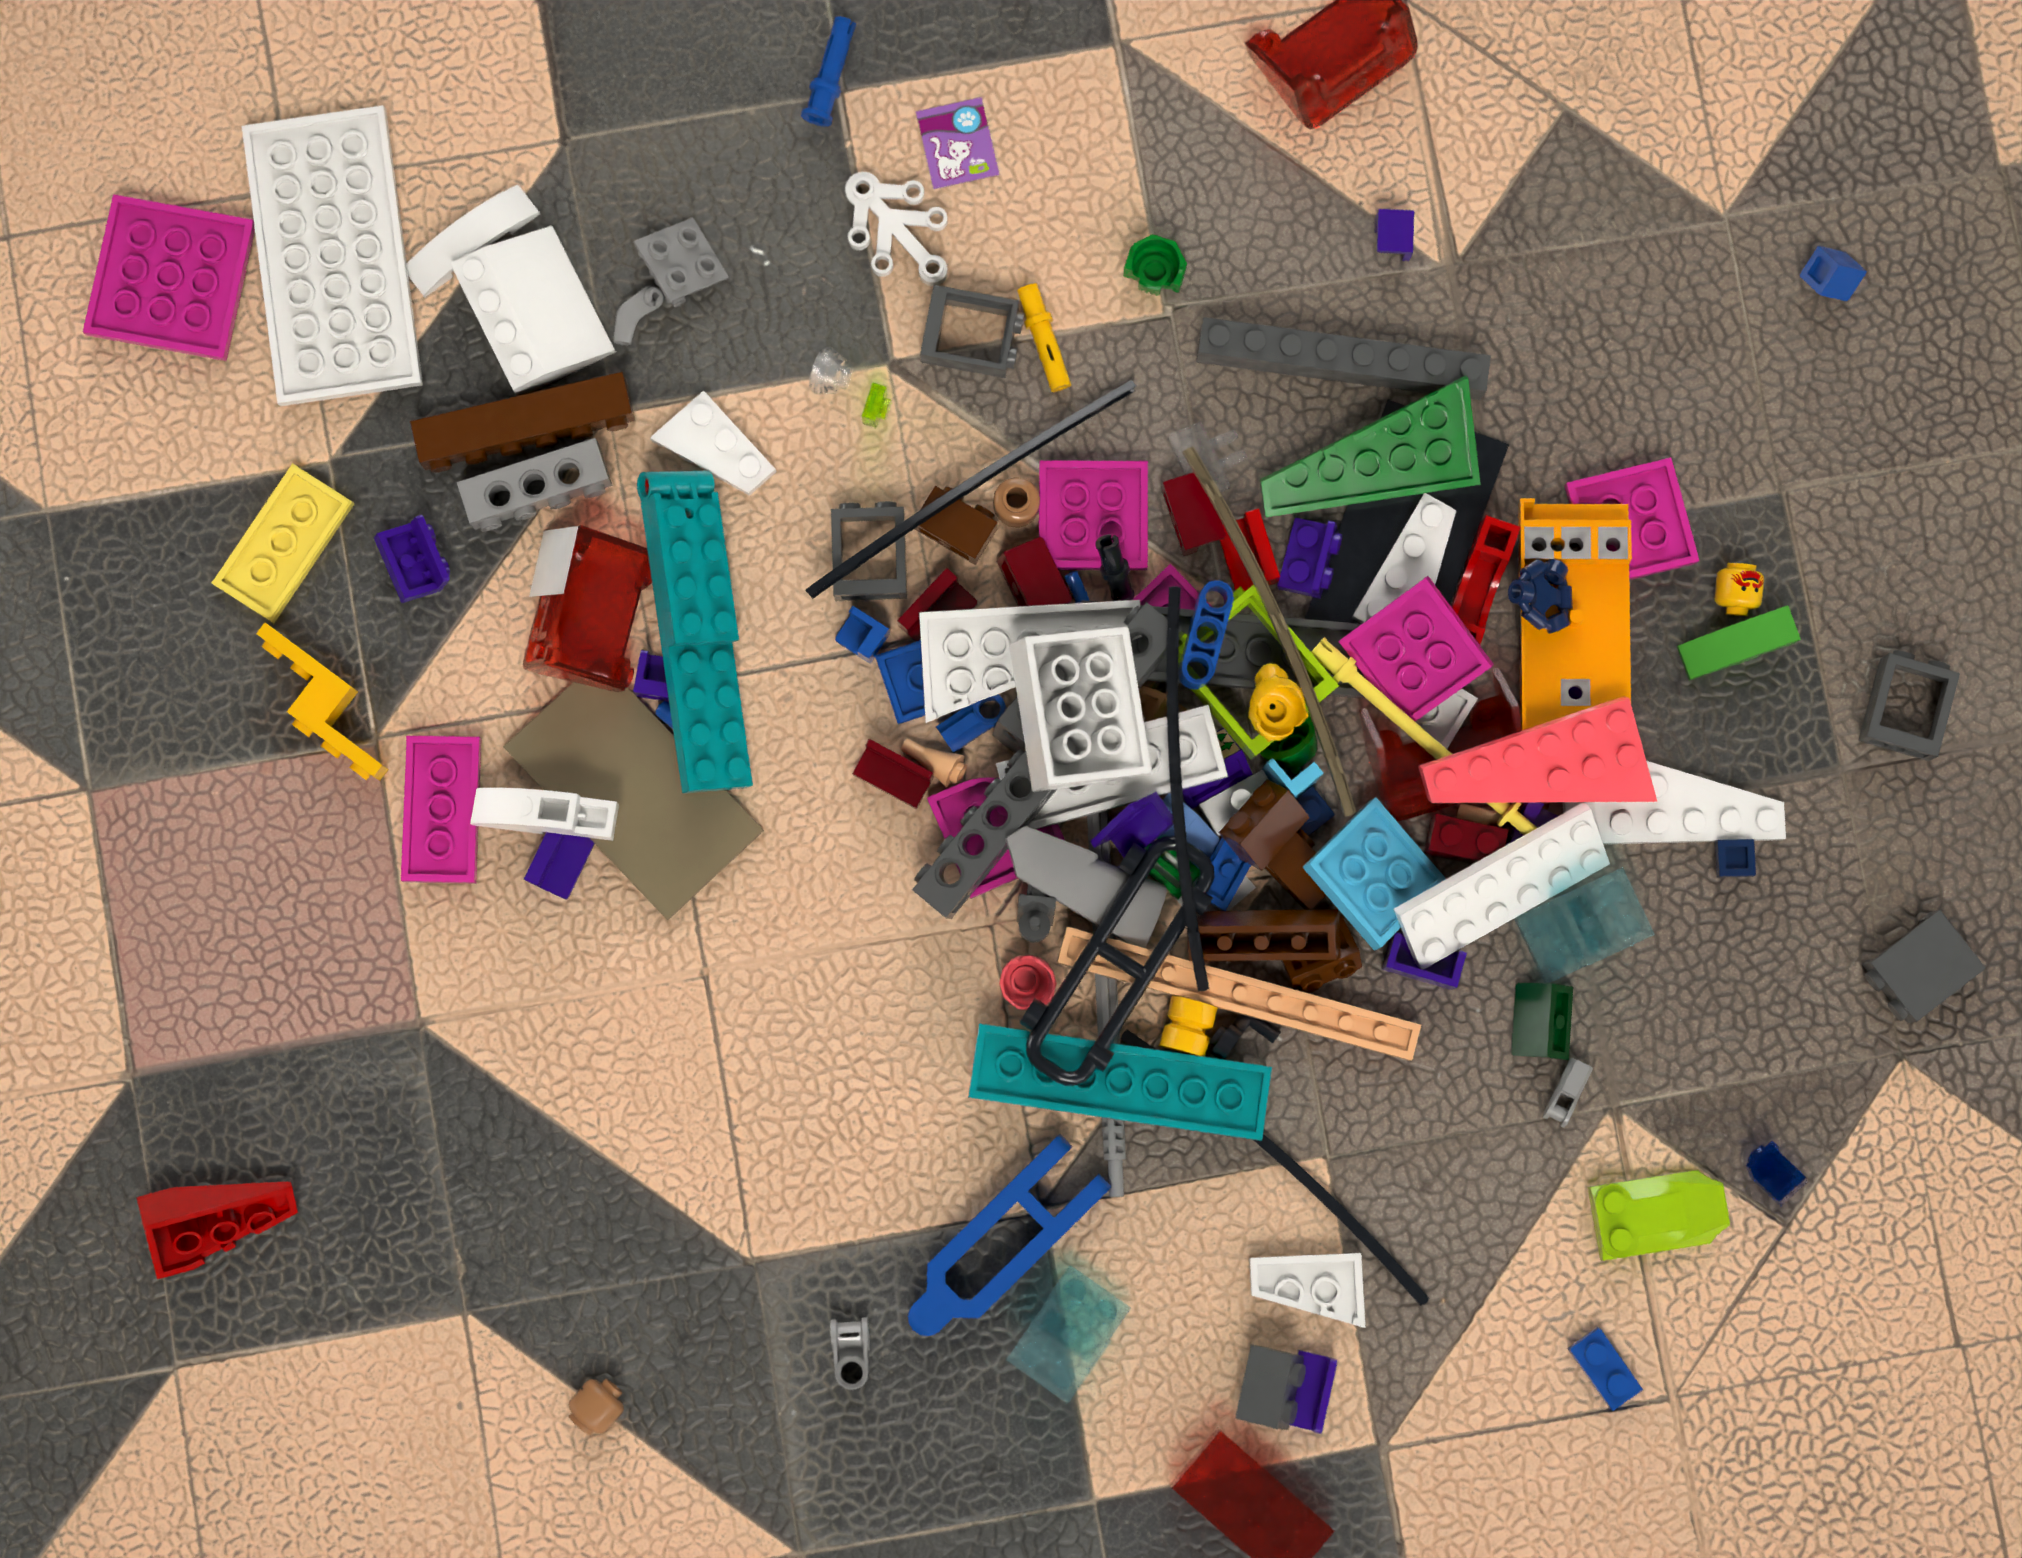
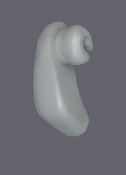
(634, 309)

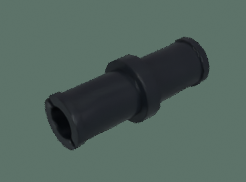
(1114, 568)

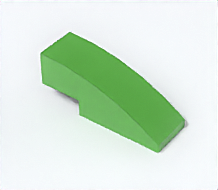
(1739, 643)

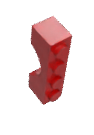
(1483, 573)

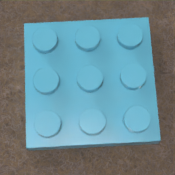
(1371, 871)

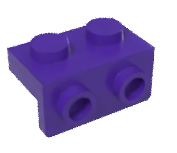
(413, 559)

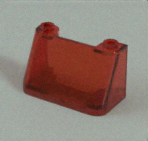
(1335, 56)
(588, 627)

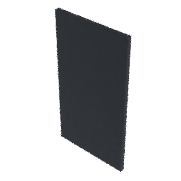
(1374, 527)

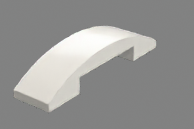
(474, 230)

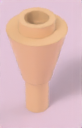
(944, 765)

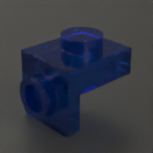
(1774, 1173)

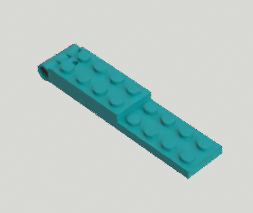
(696, 627)

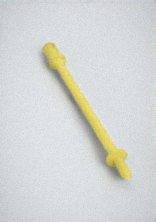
(1346, 672)

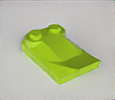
(1657, 1214)

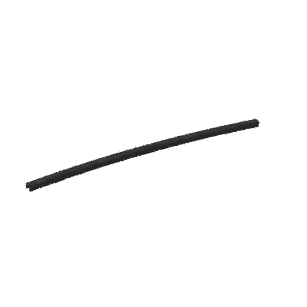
(969, 486)
(1176, 788)
(1327, 1199)

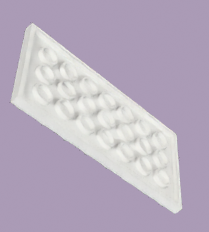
(331, 255)

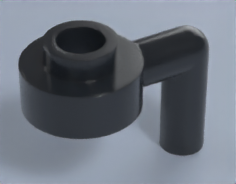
(1226, 1039)

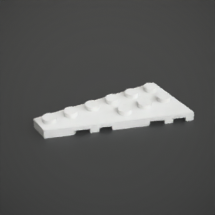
(969, 649)
(1688, 811)

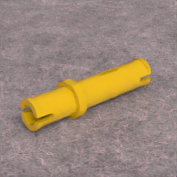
(1039, 324)

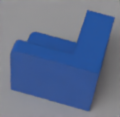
(1832, 273)
(862, 635)

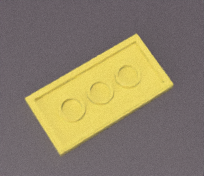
(283, 543)

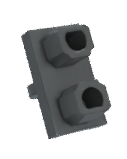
(1035, 914)

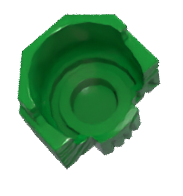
(1156, 265)

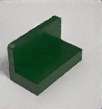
(1542, 1020)

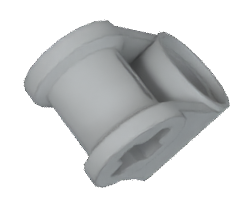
(850, 1349)

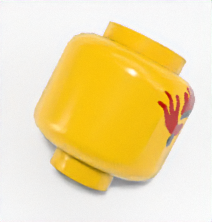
(1739, 588)

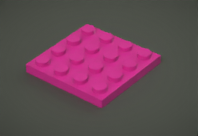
(169, 277)

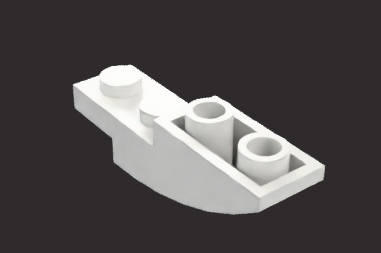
(544, 812)

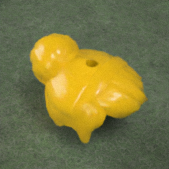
(1289, 702)

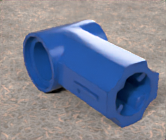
(969, 724)

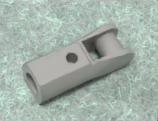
(1570, 1086)

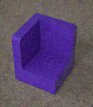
(1395, 232)
(651, 678)

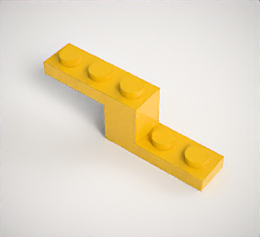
(321, 703)

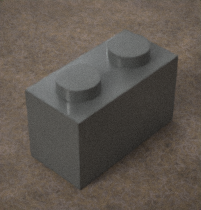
(1270, 1387)

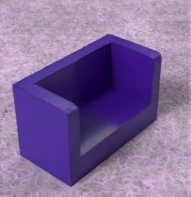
(1443, 973)

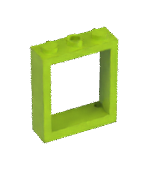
(1317, 673)

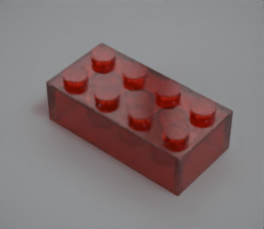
(1249, 1502)

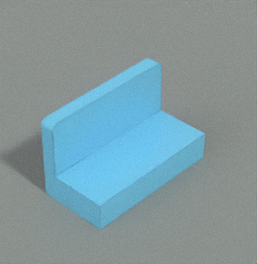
(1299, 783)

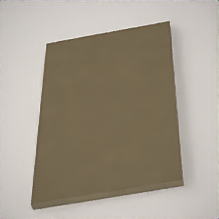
(620, 752)

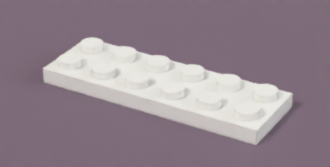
(1200, 764)
(1502, 886)

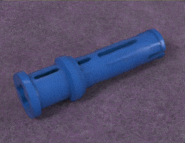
(825, 86)

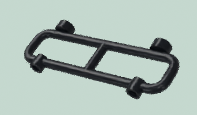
(1040, 1017)

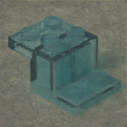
(1584, 926)
(1068, 1334)

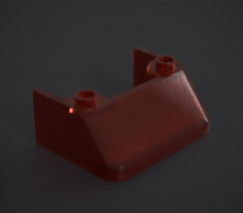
(1397, 764)

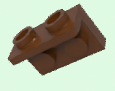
(1312, 974)

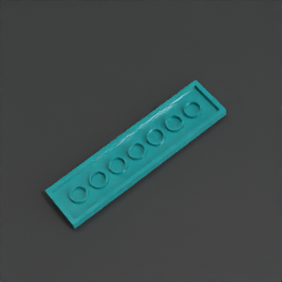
(1134, 1087)

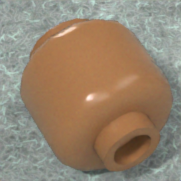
(1016, 502)
(596, 1406)

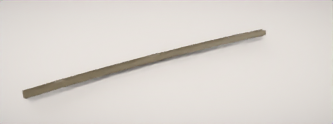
(1279, 625)

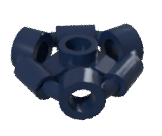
(1536, 595)

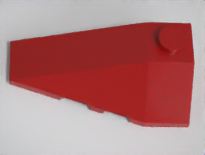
(197, 1221)

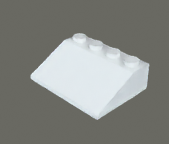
(532, 309)
(1080, 708)

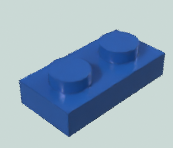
(1228, 874)
(1605, 1369)

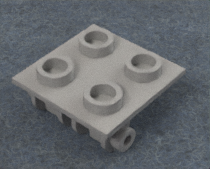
(680, 260)

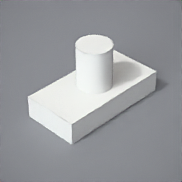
(1227, 803)

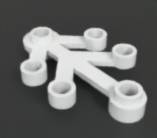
(892, 223)

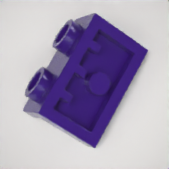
(1309, 556)

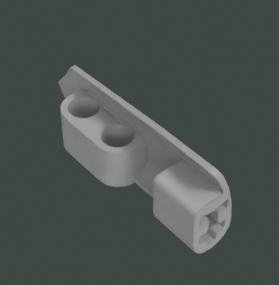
(1084, 882)

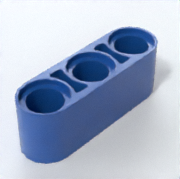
(1217, 621)

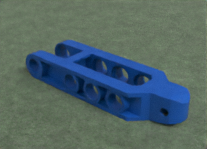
(941, 1303)

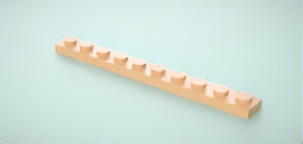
(1258, 999)

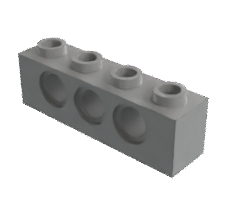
(480, 490)

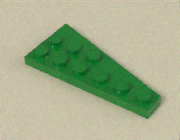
(1400, 455)

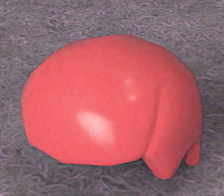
(1027, 979)

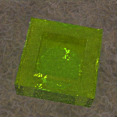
(876, 406)

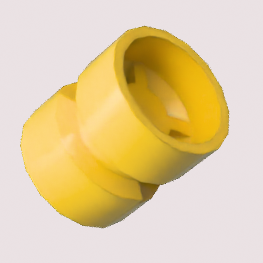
(1188, 1026)

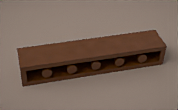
(523, 422)

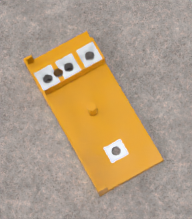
(1596, 644)

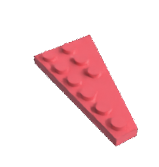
(1568, 759)

